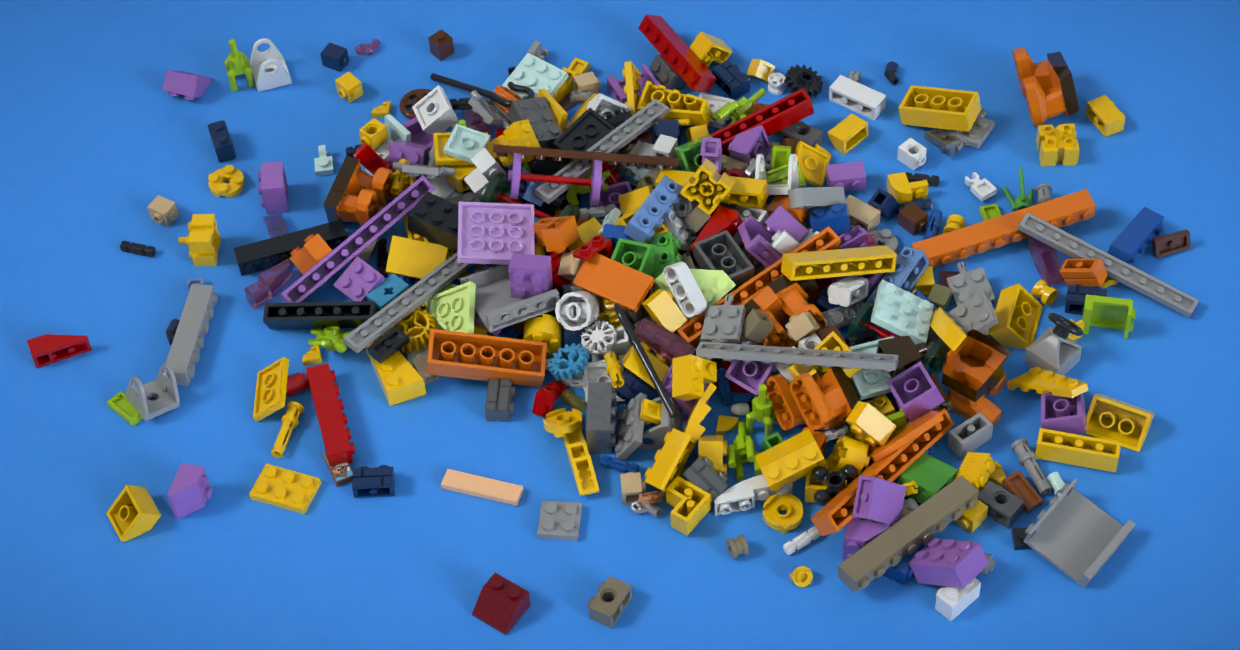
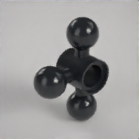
(834, 481)

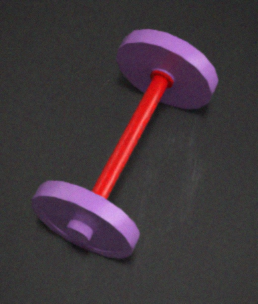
(595, 182)

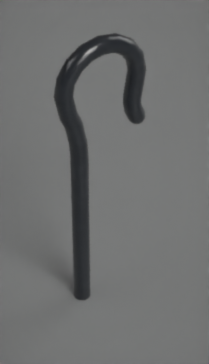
(505, 103)
(629, 329)

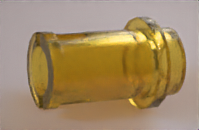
(569, 397)

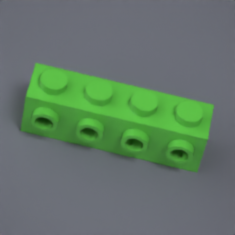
(665, 252)

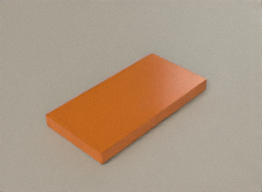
(614, 281)
(905, 435)

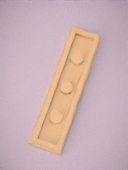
(482, 487)

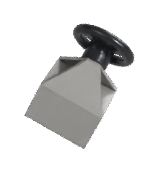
(1054, 348)

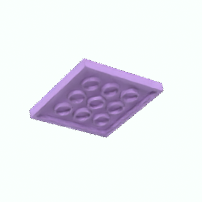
(494, 232)

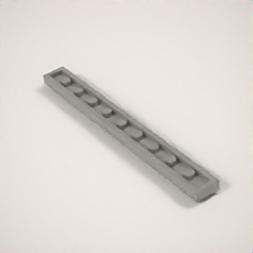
(609, 144)
(1115, 267)
(405, 304)
(801, 356)

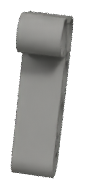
(815, 197)

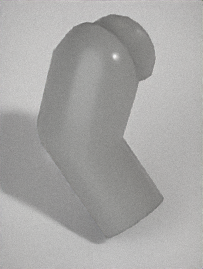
(638, 508)

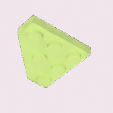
(712, 283)
(455, 308)

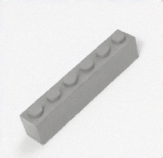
(191, 332)

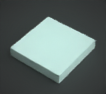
(396, 130)
(465, 143)

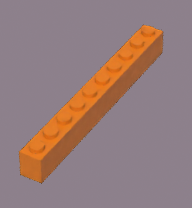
(1004, 229)
(824, 240)
(840, 508)

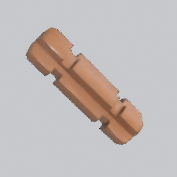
(651, 497)

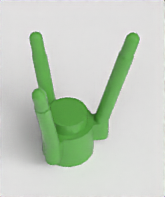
(1021, 201)

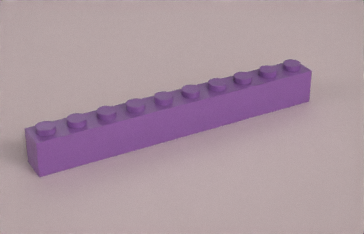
(357, 242)

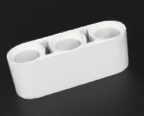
(685, 289)

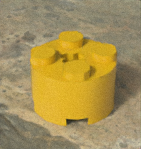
(544, 330)
(849, 452)

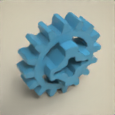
(568, 361)

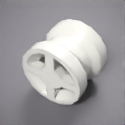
(776, 83)

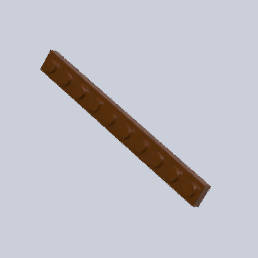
(577, 156)

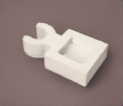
(980, 188)

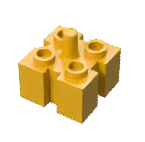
(1057, 145)
(707, 187)
(202, 240)

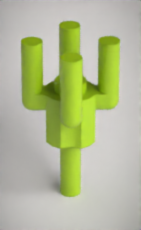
(237, 64)
(738, 109)
(761, 412)
(741, 452)

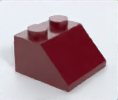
(501, 603)

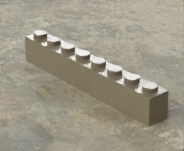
(908, 534)

